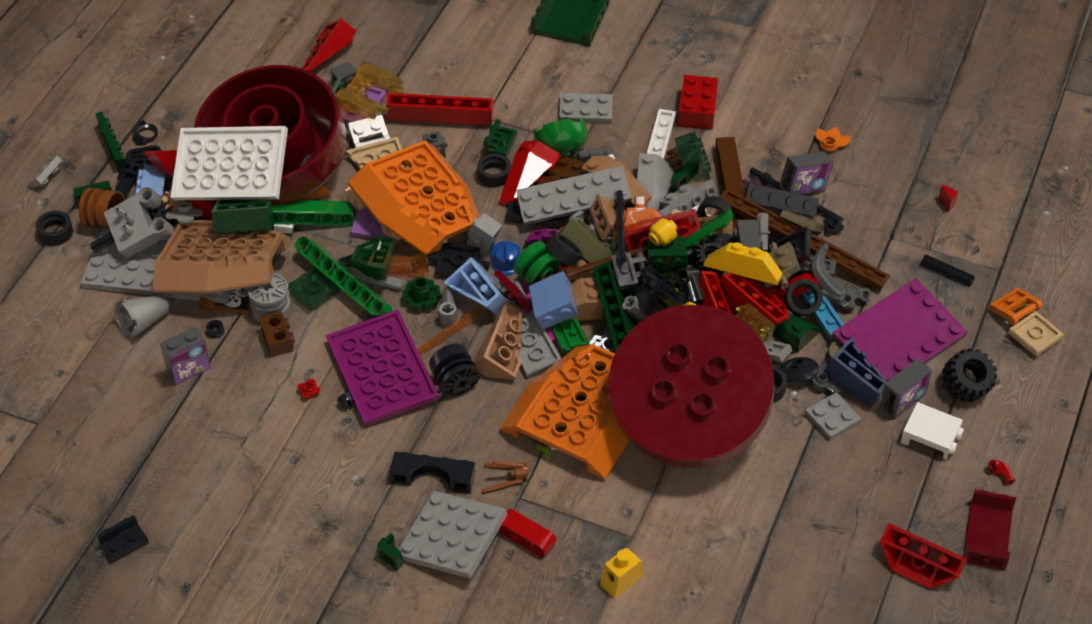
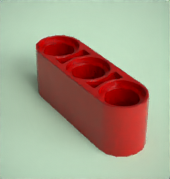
(527, 533)

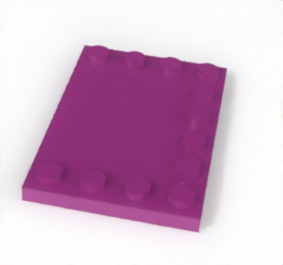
(902, 329)
(382, 367)

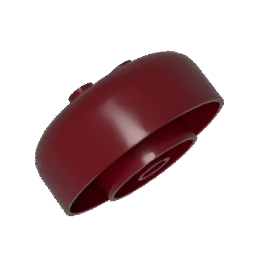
(290, 99)

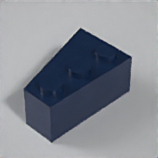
(856, 374)

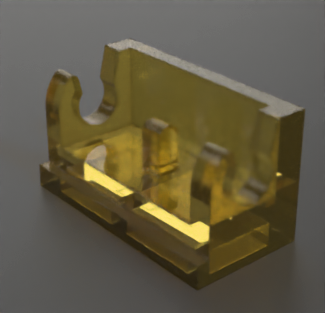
(756, 321)

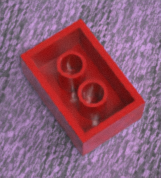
(698, 102)

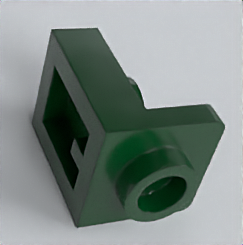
(389, 553)

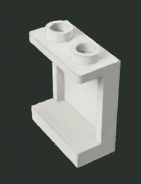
(933, 429)

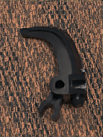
(128, 176)

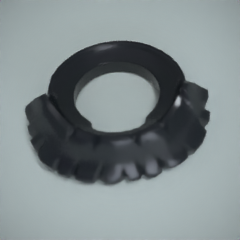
(139, 139)

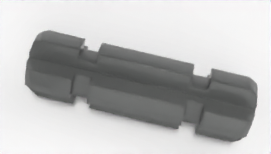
(583, 155)

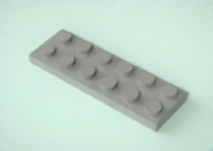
(570, 194)

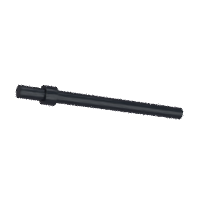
(767, 179)
(620, 205)

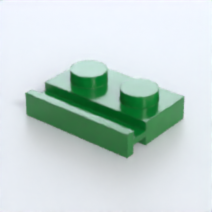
(569, 335)

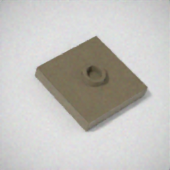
(802, 221)

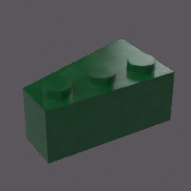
(242, 216)

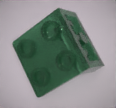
(691, 153)

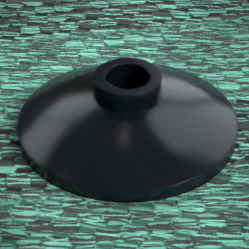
(800, 369)

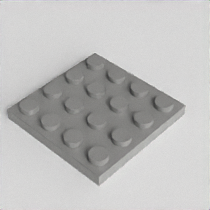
(452, 534)

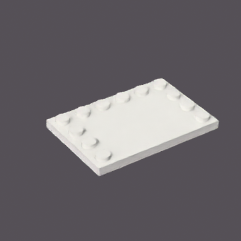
(229, 163)

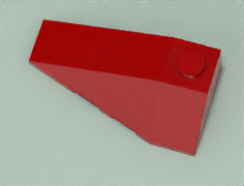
(330, 41)
(528, 164)
(637, 233)

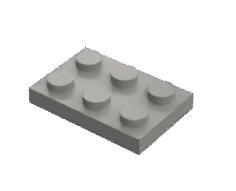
(586, 106)

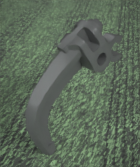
(839, 294)

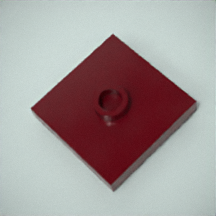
(512, 292)

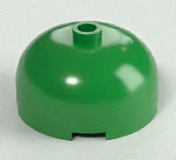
(563, 136)

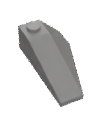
(655, 177)

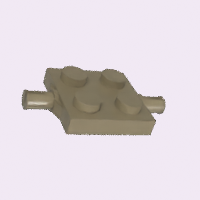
(786, 261)

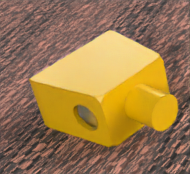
(624, 569)

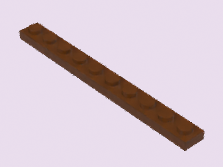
(783, 227)

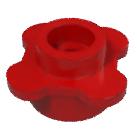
(309, 393)

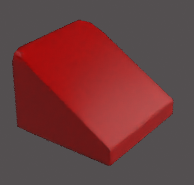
(948, 197)

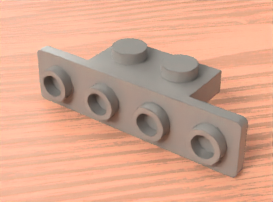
(687, 197)

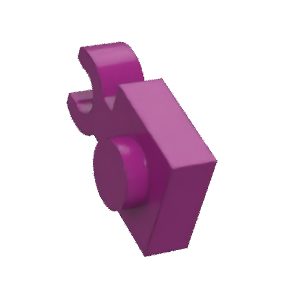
(540, 235)

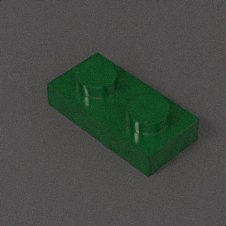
(683, 177)

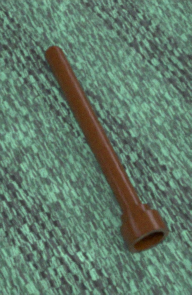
(573, 272)

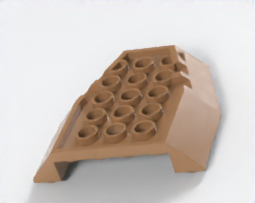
(212, 262)

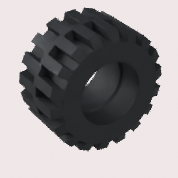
(978, 365)

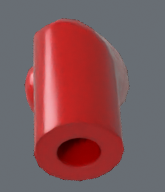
(1002, 469)

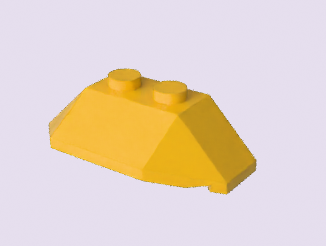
(745, 262)

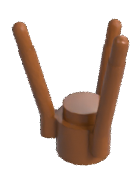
(517, 470)

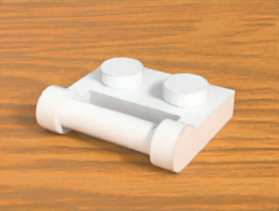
(367, 128)

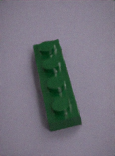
(109, 137)

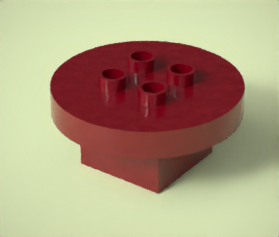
(691, 386)

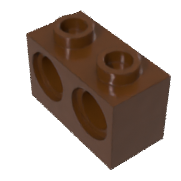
(276, 333)

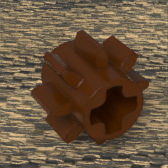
(673, 158)

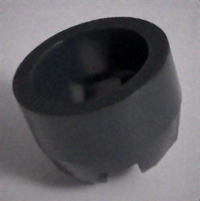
(345, 400)

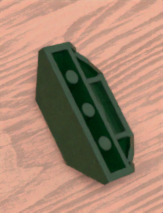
(375, 257)

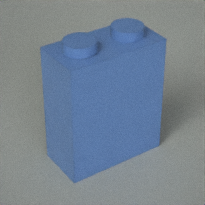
(553, 300)

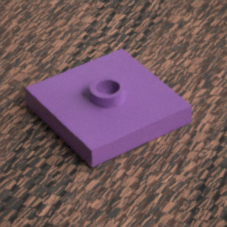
(366, 225)

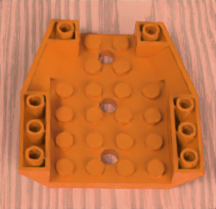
(399, 201)
(590, 424)

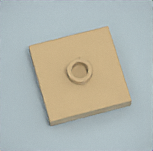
(1035, 333)

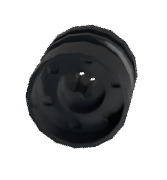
(454, 369)

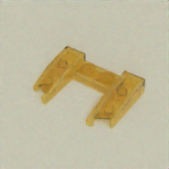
(352, 97)

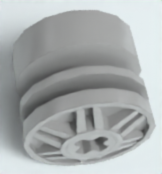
(270, 298)

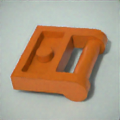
(1013, 301)

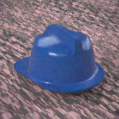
(504, 256)

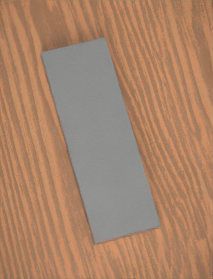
(536, 348)

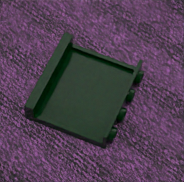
(569, 19)

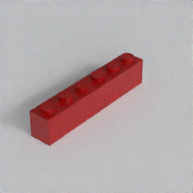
(440, 109)

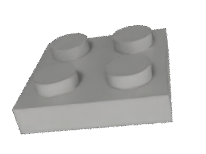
(833, 416)

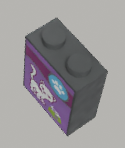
(806, 173)
(185, 355)
(905, 388)

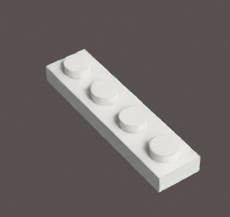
(661, 132)

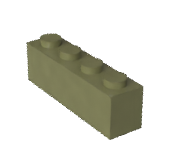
(588, 241)

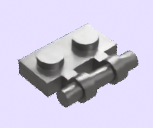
(625, 272)

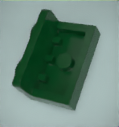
(499, 139)

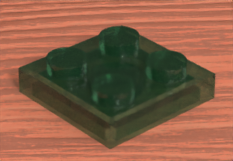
(313, 288)

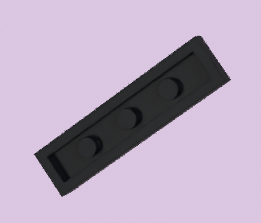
(782, 199)

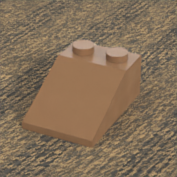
(587, 299)

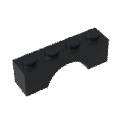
(409, 467)

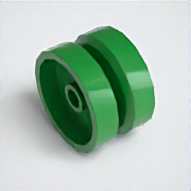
(536, 263)

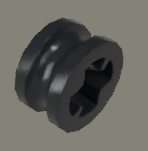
(220, 330)

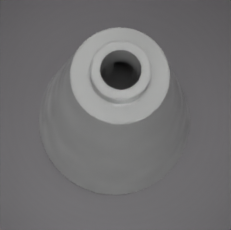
(140, 313)

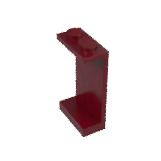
(989, 529)

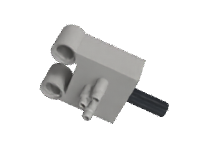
(132, 224)

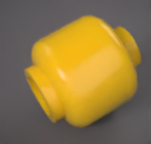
(662, 232)

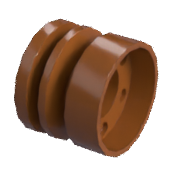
(94, 204)

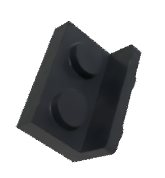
(122, 539)

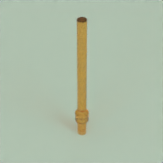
(466, 319)

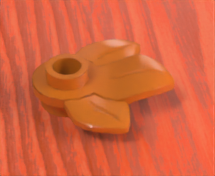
(831, 139)

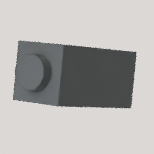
(747, 233)

